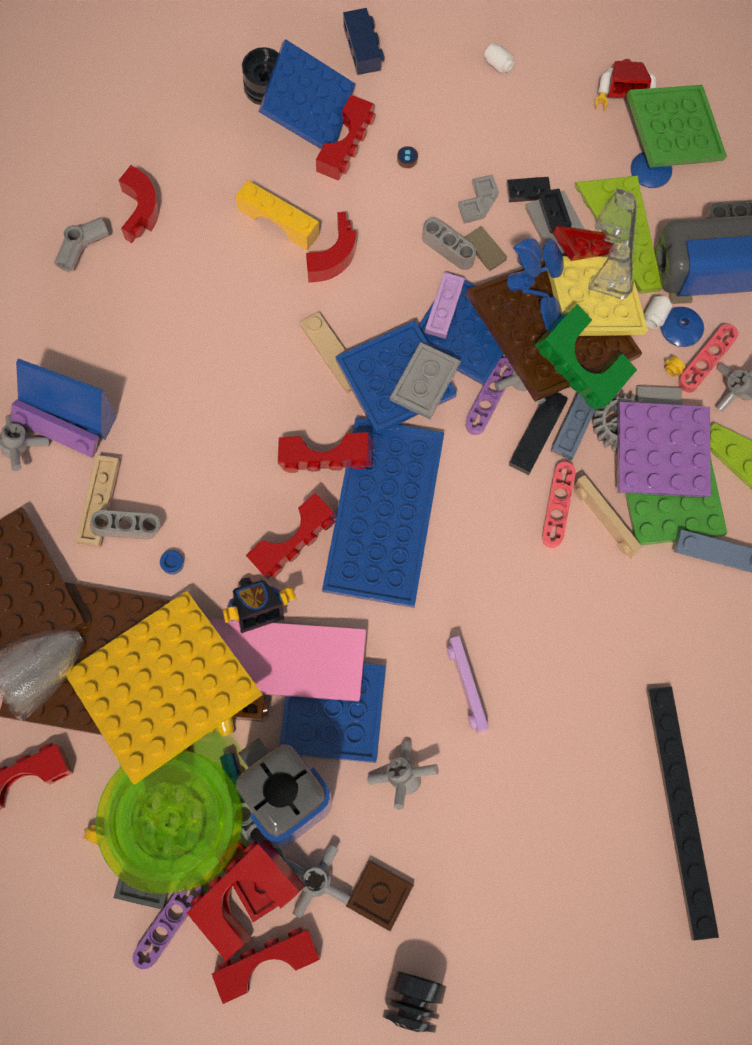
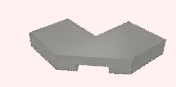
(478, 207)

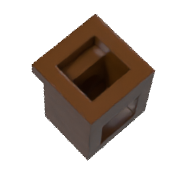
(262, 710)

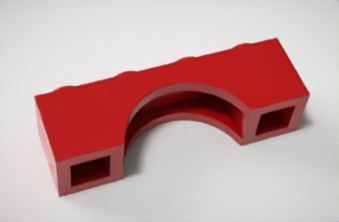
(335, 157)
(352, 452)
(271, 557)
(48, 765)
(234, 978)

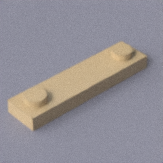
(326, 345)
(97, 498)
(626, 541)

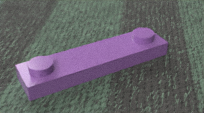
(54, 428)

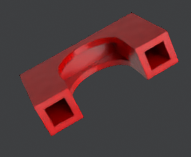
(213, 910)

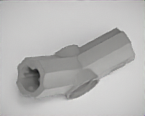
(71, 249)

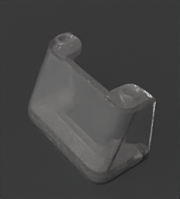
(620, 227)

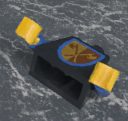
(257, 604)

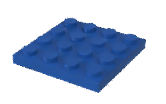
(306, 96)
(467, 340)
(377, 368)
(337, 726)

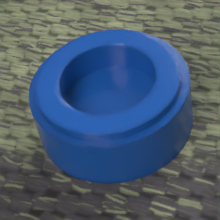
(171, 562)

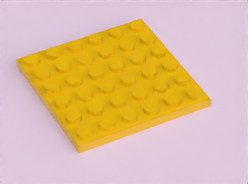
(162, 686)

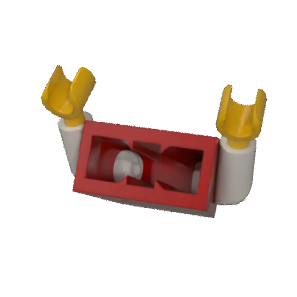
(622, 78)

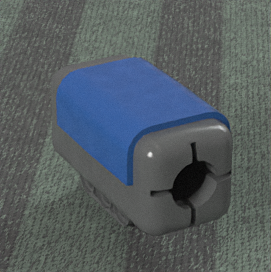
(708, 252)
(282, 792)

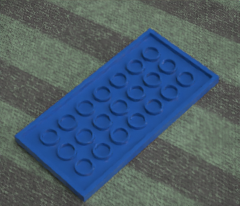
(385, 517)

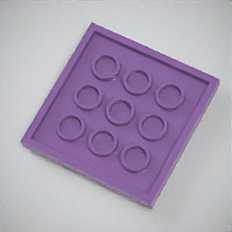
(663, 449)

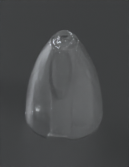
(36, 668)

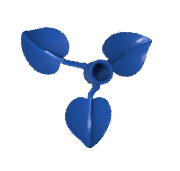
(531, 256)

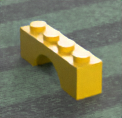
(259, 203)

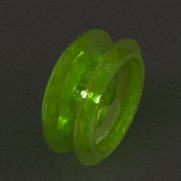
(140, 857)

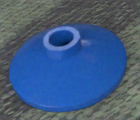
(649, 177)
(680, 334)

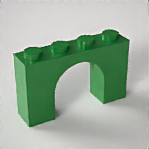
(559, 349)

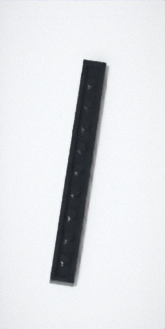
(682, 814)

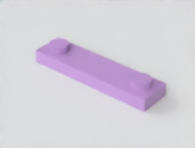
(476, 718)

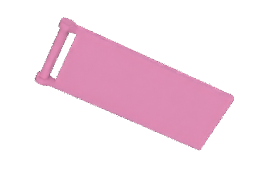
(299, 658)

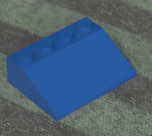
(65, 398)

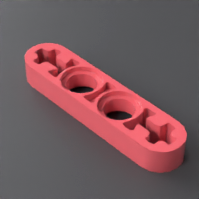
(707, 357)
(558, 504)

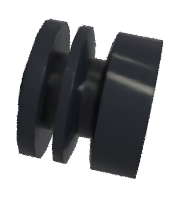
(257, 71)
(414, 1002)

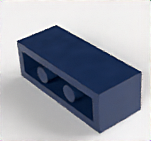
(362, 41)

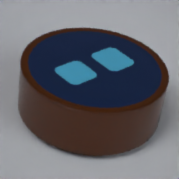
(407, 157)

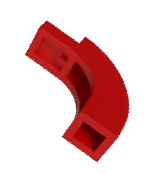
(139, 187)
(332, 262)

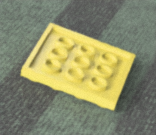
(608, 314)

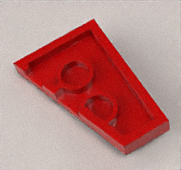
(582, 243)
(251, 894)

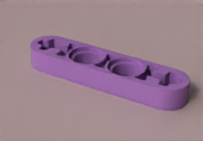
(490, 396)
(163, 920)

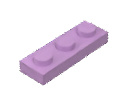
(444, 305)

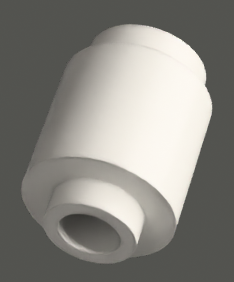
(499, 58)
(657, 312)

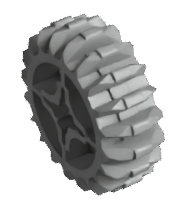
(607, 429)

